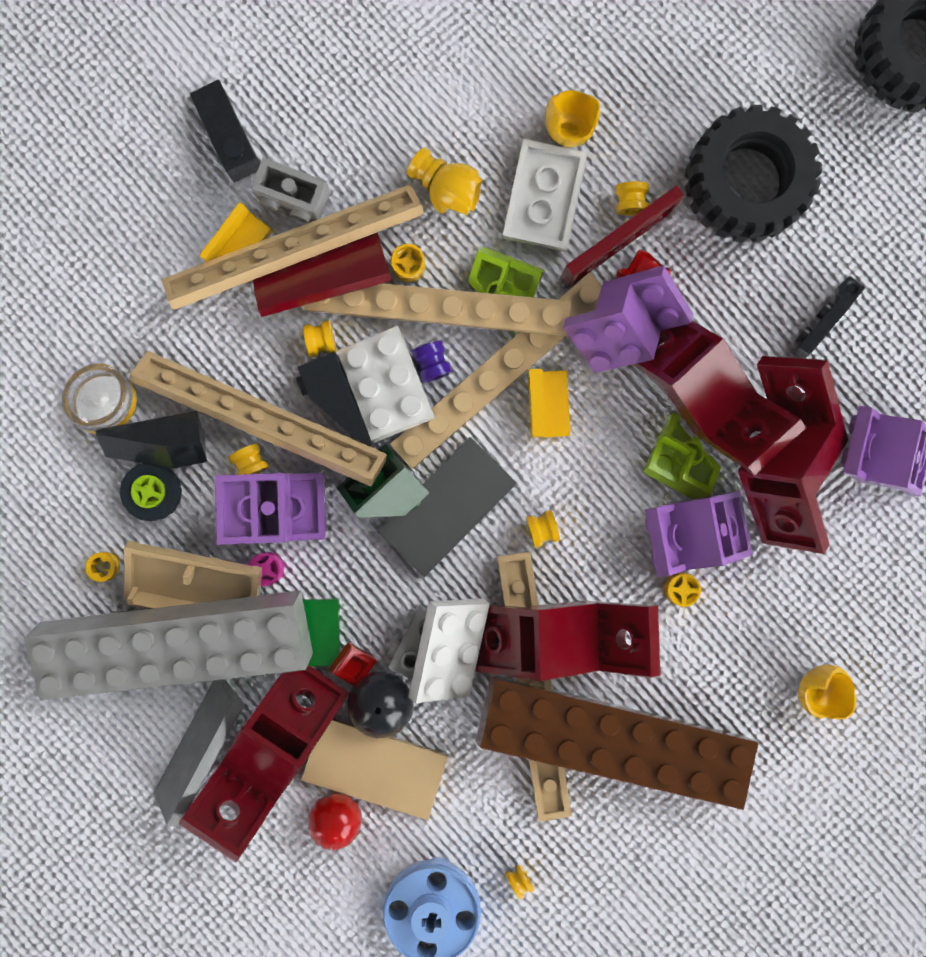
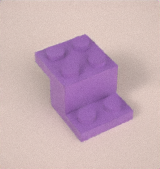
(628, 319)
(886, 451)
(270, 508)
(698, 533)

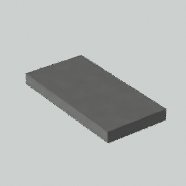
(456, 502)
(197, 751)

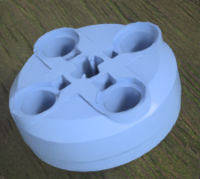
(423, 897)

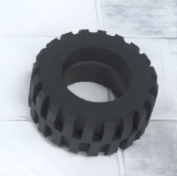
(885, 58)
(779, 141)

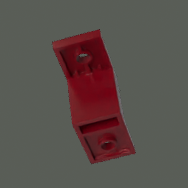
(718, 397)
(789, 483)
(570, 640)
(263, 760)

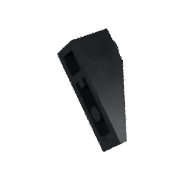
(225, 131)
(330, 390)
(161, 441)

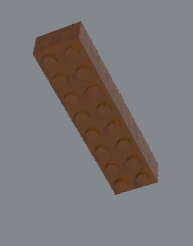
(616, 742)

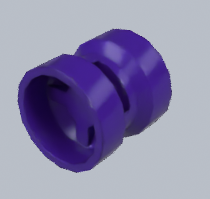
(431, 361)

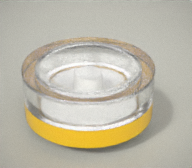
(98, 397)

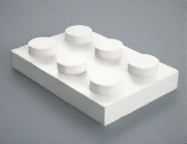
(544, 195)
(385, 384)
(448, 649)

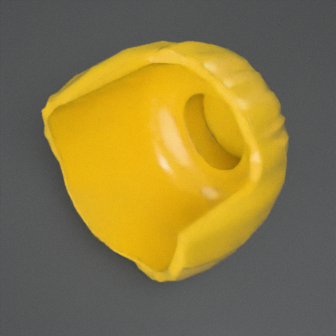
(572, 117)
(456, 188)
(827, 692)

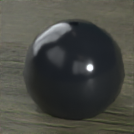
(383, 692)

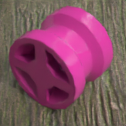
(266, 559)

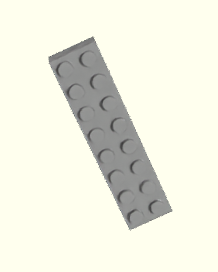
(170, 645)

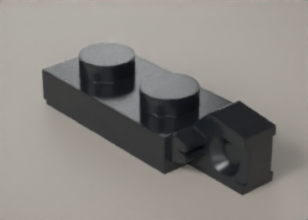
(829, 315)

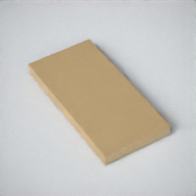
(376, 770)

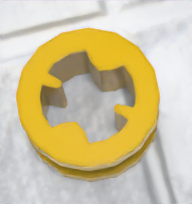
(100, 576)
(519, 881)

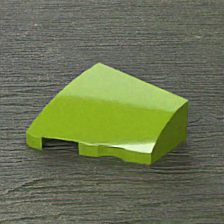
(504, 275)
(682, 461)

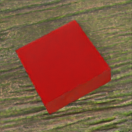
(352, 664)

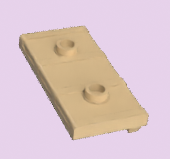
(172, 578)

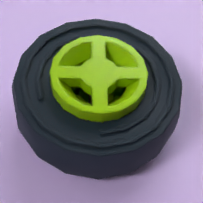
(138, 488)

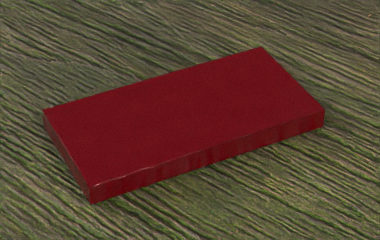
(621, 237)
(323, 276)

